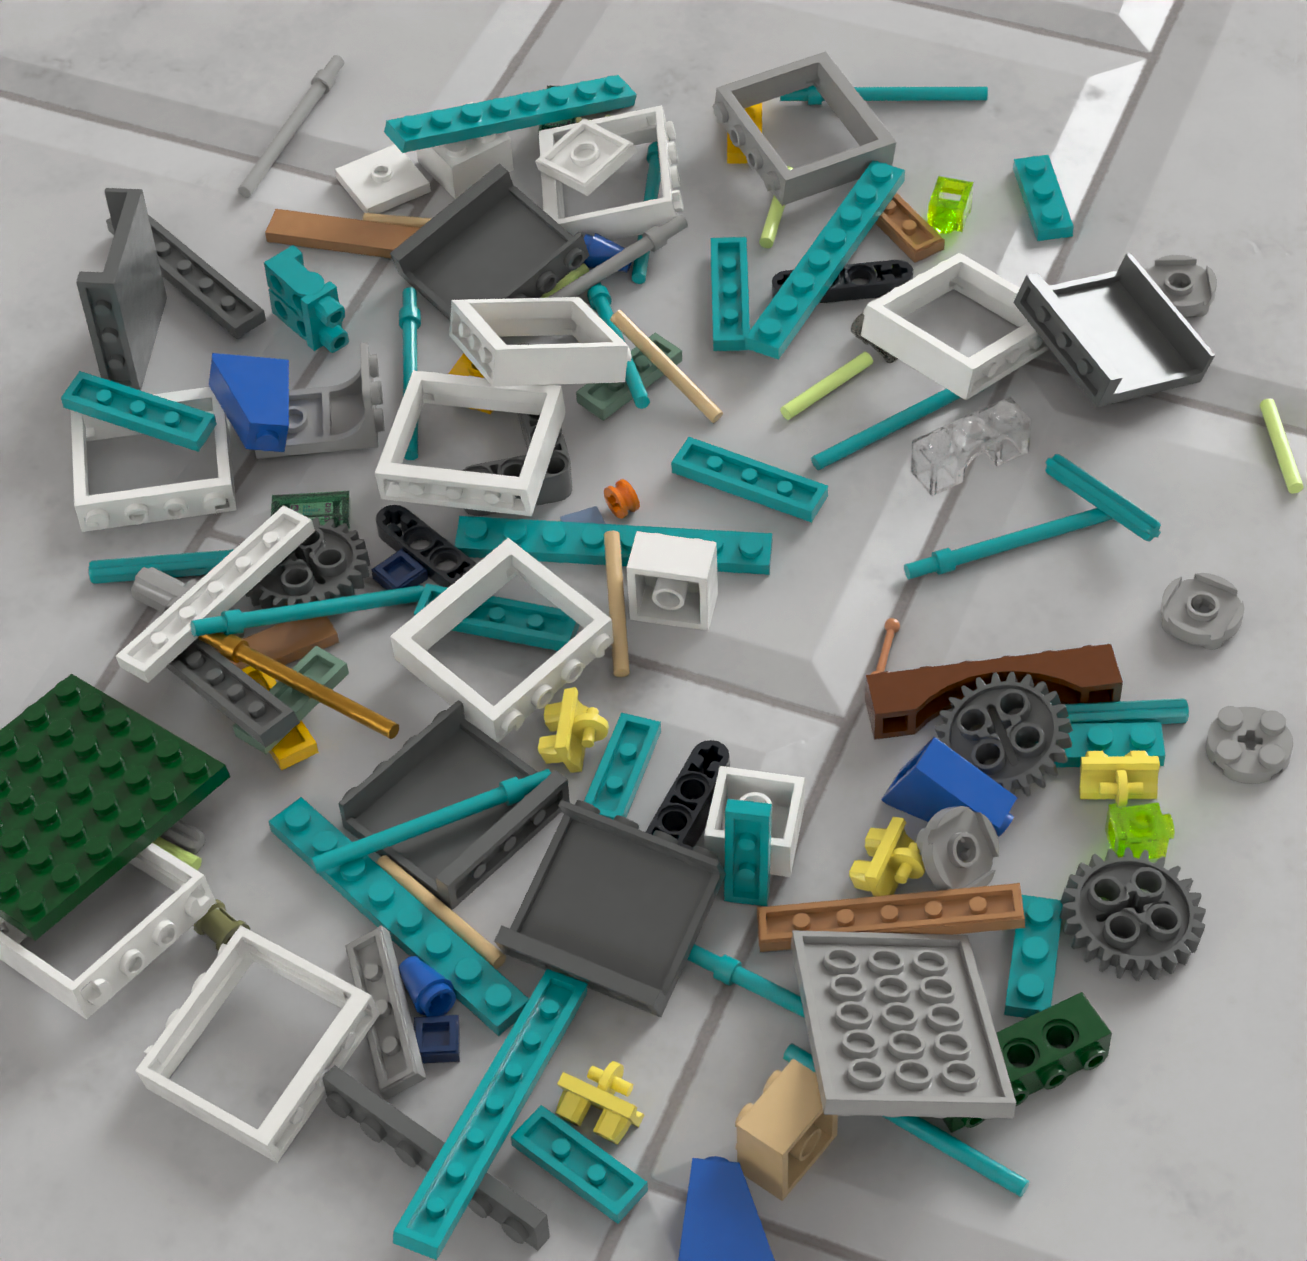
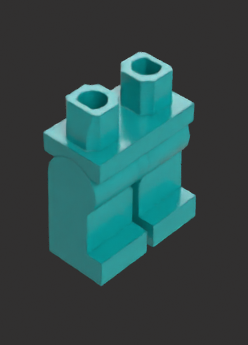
(305, 301)

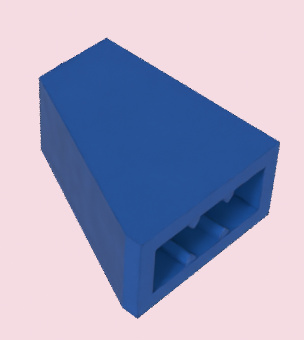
(253, 398)
(944, 779)
(721, 1215)

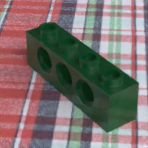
(1029, 1042)

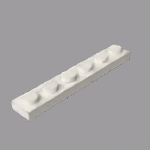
(215, 593)

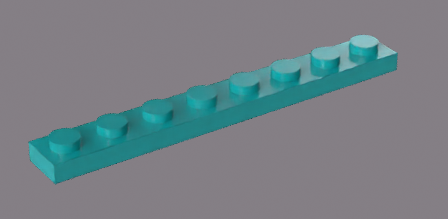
(509, 113)
(824, 260)
(585, 541)
(408, 920)
(489, 1116)

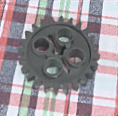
(330, 555)
(1039, 721)
(1132, 914)

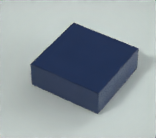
(399, 572)
(438, 1038)

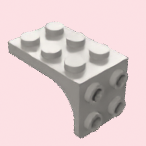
(336, 415)

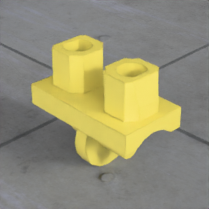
(576, 729)
(1119, 777)
(893, 860)
(616, 1113)

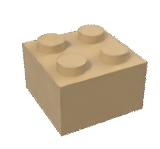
(784, 1130)

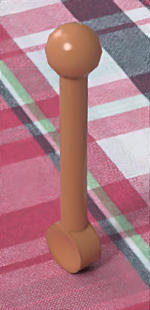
(891, 626)

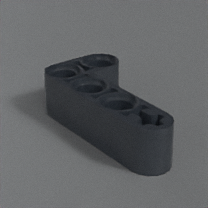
(677, 810)

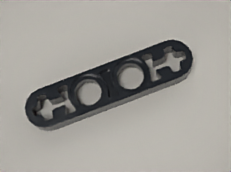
(845, 290)
(429, 557)

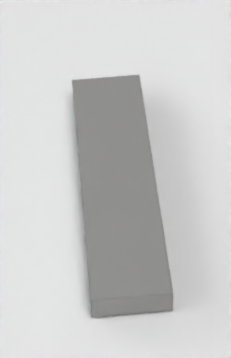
(392, 1035)

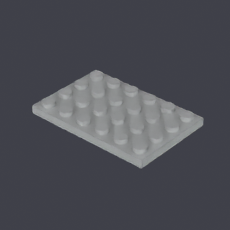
(900, 1026)

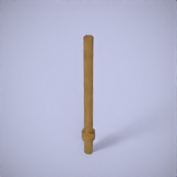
(238, 651)

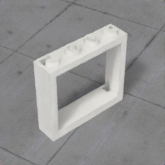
(627, 220)
(481, 322)
(954, 371)
(469, 488)
(155, 502)
(465, 596)
(133, 951)
(306, 1087)

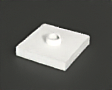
(585, 156)
(382, 180)

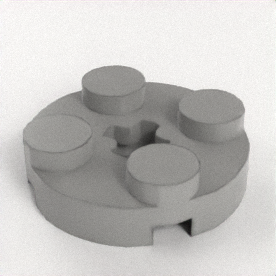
(1197, 283)
(1199, 628)
(1253, 724)
(939, 844)

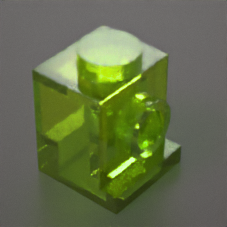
(949, 214)
(1140, 829)

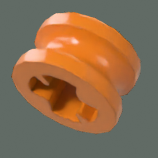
(621, 498)

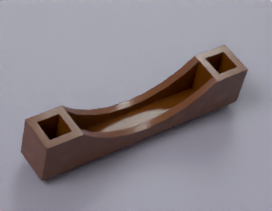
(909, 699)

